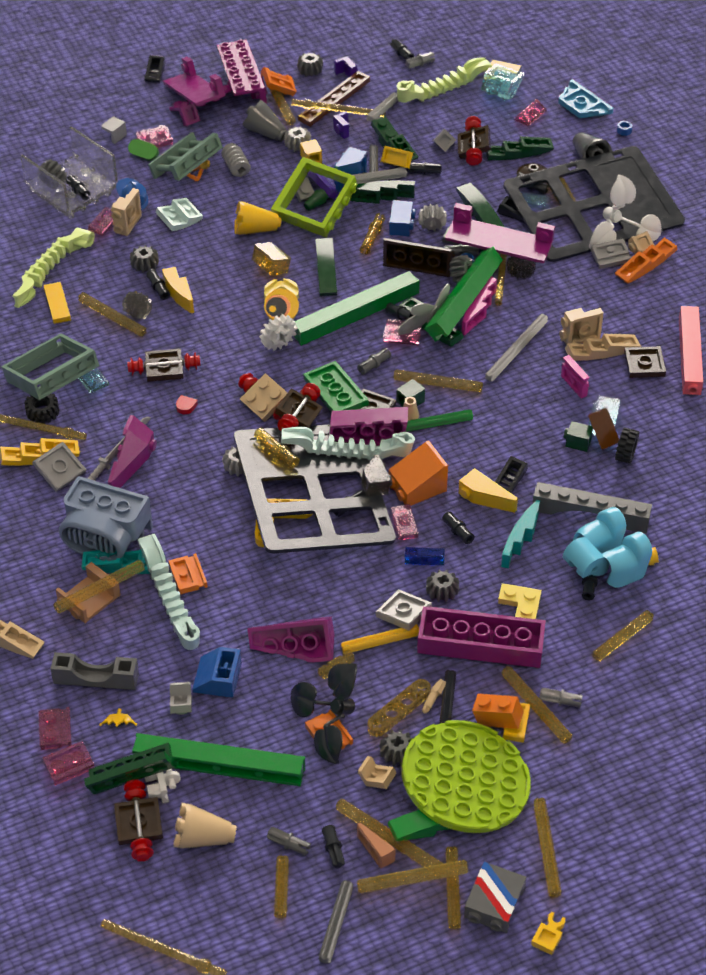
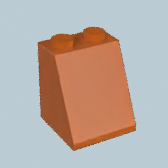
(419, 475)

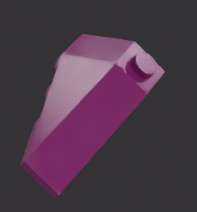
(133, 453)
(301, 639)

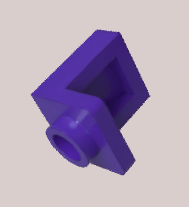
(345, 66)
(341, 124)

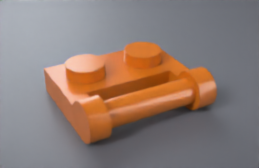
(278, 82)

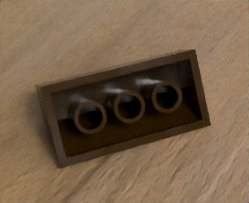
(417, 257)

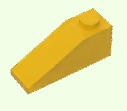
(485, 492)

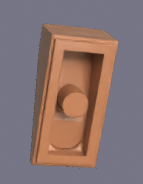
(378, 848)

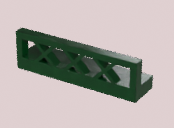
(129, 768)

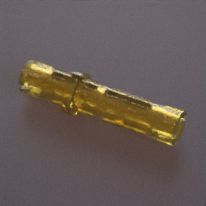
(374, 229)
(289, 458)

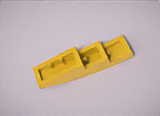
(31, 451)

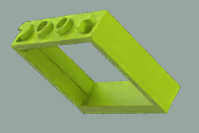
(293, 184)

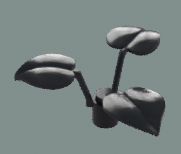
(303, 695)

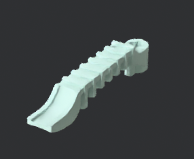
(398, 445)
(167, 591)

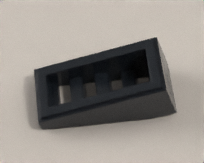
(160, 62)
(508, 209)
(517, 464)

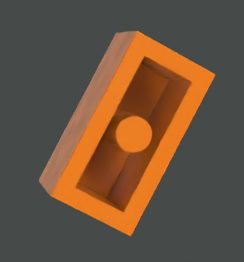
(498, 711)

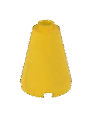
(254, 219)

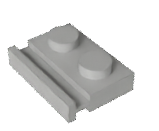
(611, 253)

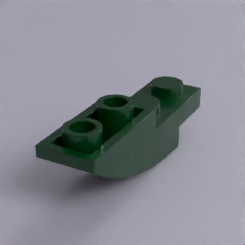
(389, 137)

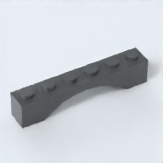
(561, 499)

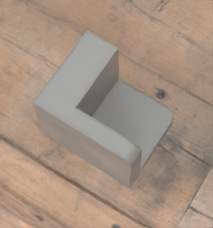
(116, 128)
(444, 140)

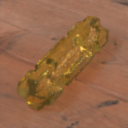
(347, 657)

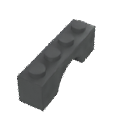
(71, 670)

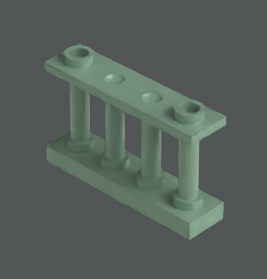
(185, 156)

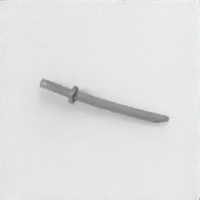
(104, 463)

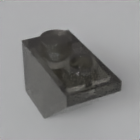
(375, 478)

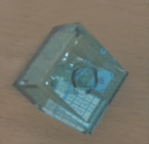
(501, 81)

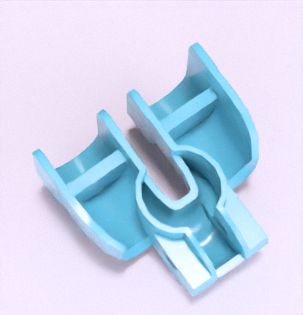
(602, 545)

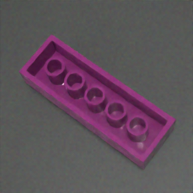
(481, 636)

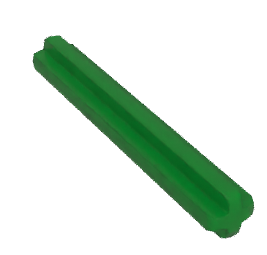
(439, 420)

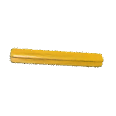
(379, 639)

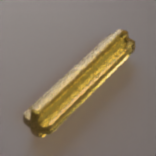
(281, 886)

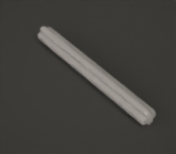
(516, 347)

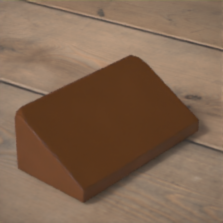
(604, 428)

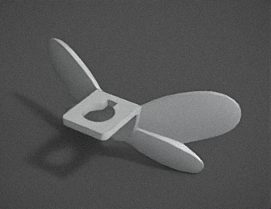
(423, 313)

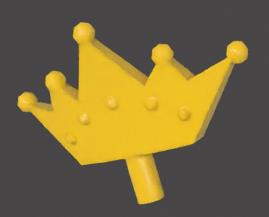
(118, 718)

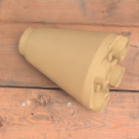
(201, 828)

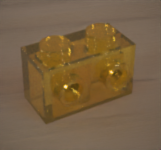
(271, 258)

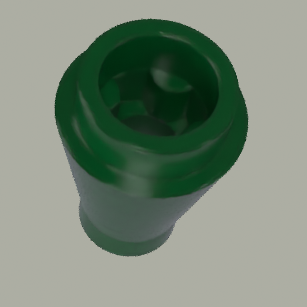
(317, 199)

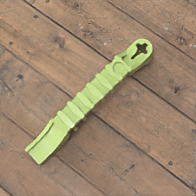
(408, 91)
(37, 272)

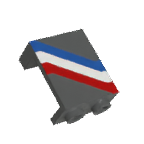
(494, 897)

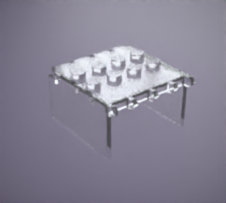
(89, 164)

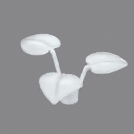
(621, 193)

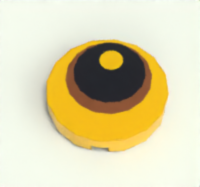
(281, 302)

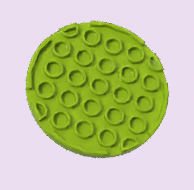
(465, 776)

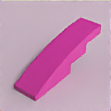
(478, 308)

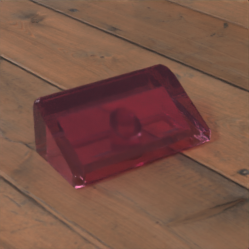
(531, 113)

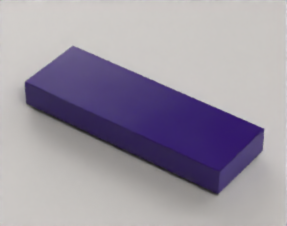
(323, 183)

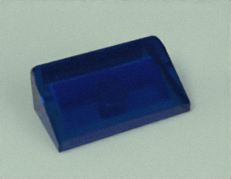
(424, 556)

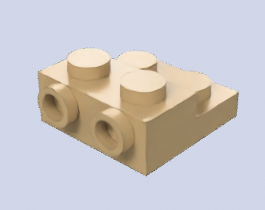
(126, 212)
(581, 325)

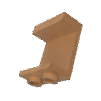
(93, 605)

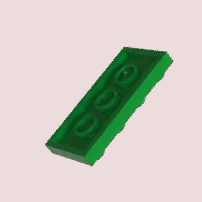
(336, 388)

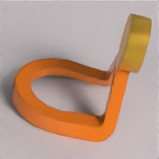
(205, 165)

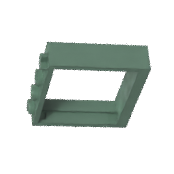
(82, 363)

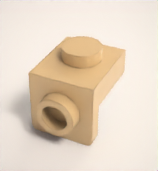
(640, 242)
(376, 775)

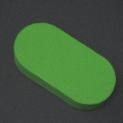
(143, 149)

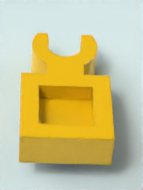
(548, 935)

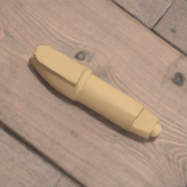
(434, 693)

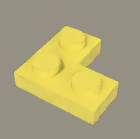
(523, 598)

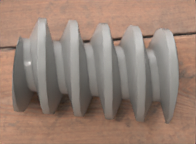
(235, 160)

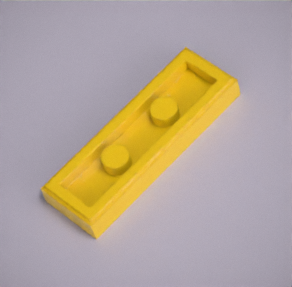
(57, 302)

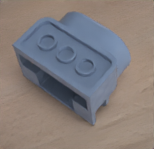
(103, 518)

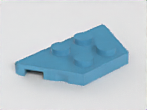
(583, 102)

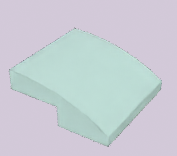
(179, 214)

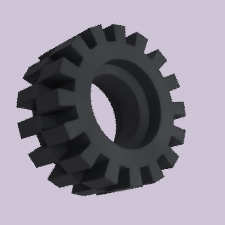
(43, 414)
(627, 445)

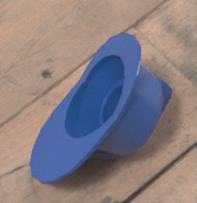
(125, 185)

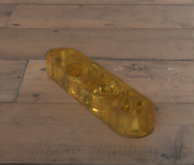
(396, 705)

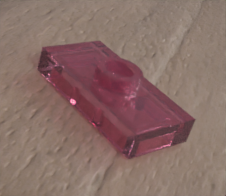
(101, 222)
(404, 522)

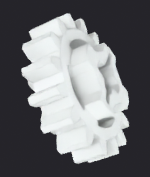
(278, 332)

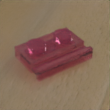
(158, 136)
(392, 336)
(54, 728)
(68, 762)

